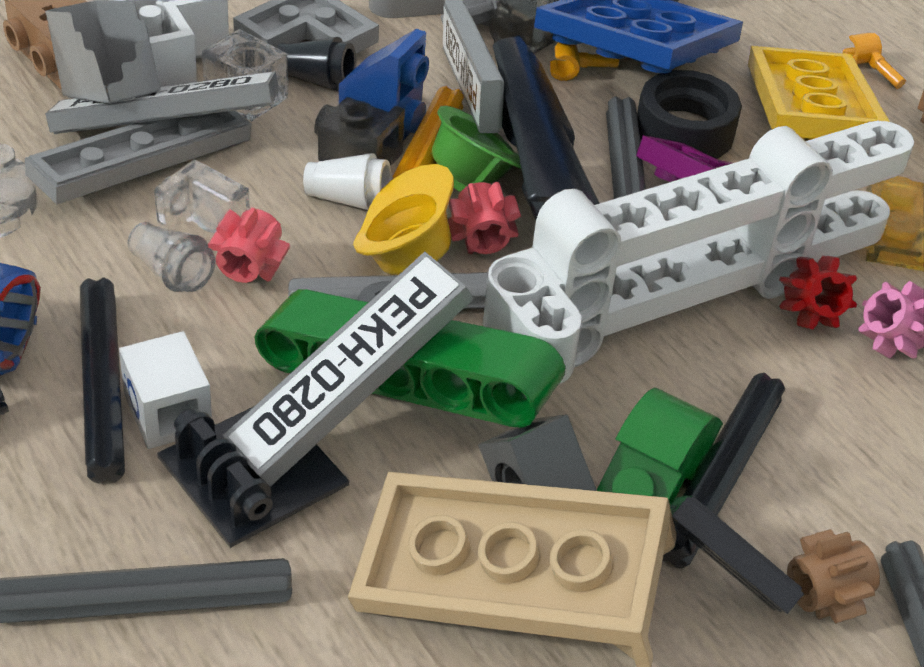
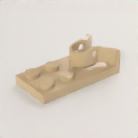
(516, 558)

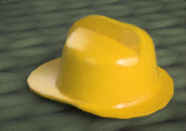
(408, 219)

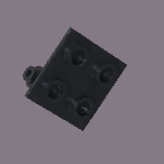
(230, 490)

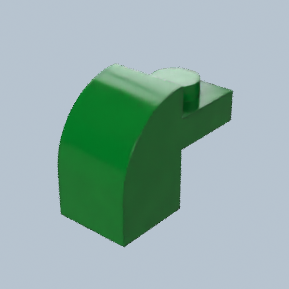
(660, 446)

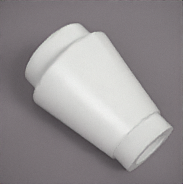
(347, 179)

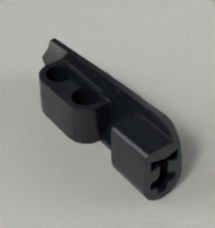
(537, 127)

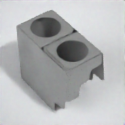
(102, 46)

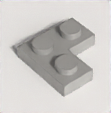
(307, 19)

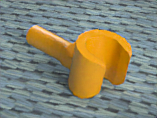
(869, 50)
(574, 60)

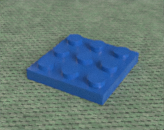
(650, 31)

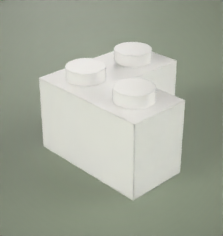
(180, 33)

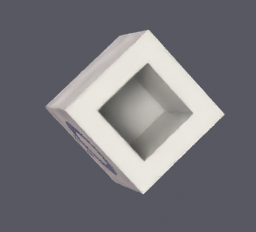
(160, 383)

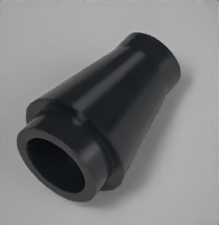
(320, 61)

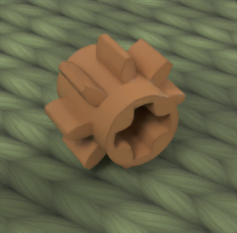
(834, 575)

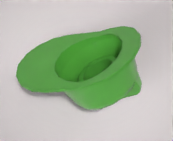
(468, 153)

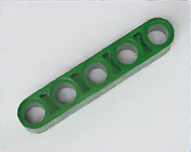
(459, 370)

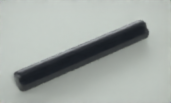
(101, 382)
(730, 455)

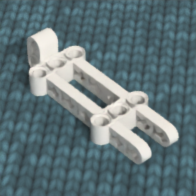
(694, 237)

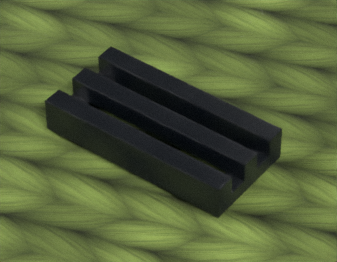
(735, 554)

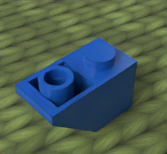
(392, 79)

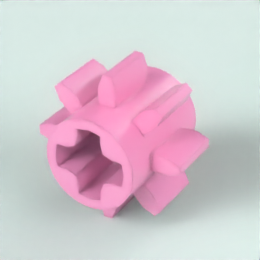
(895, 319)

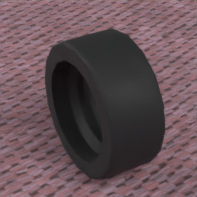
(696, 94)

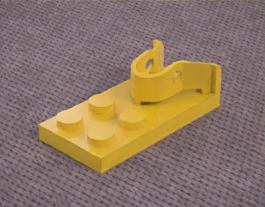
(812, 90)

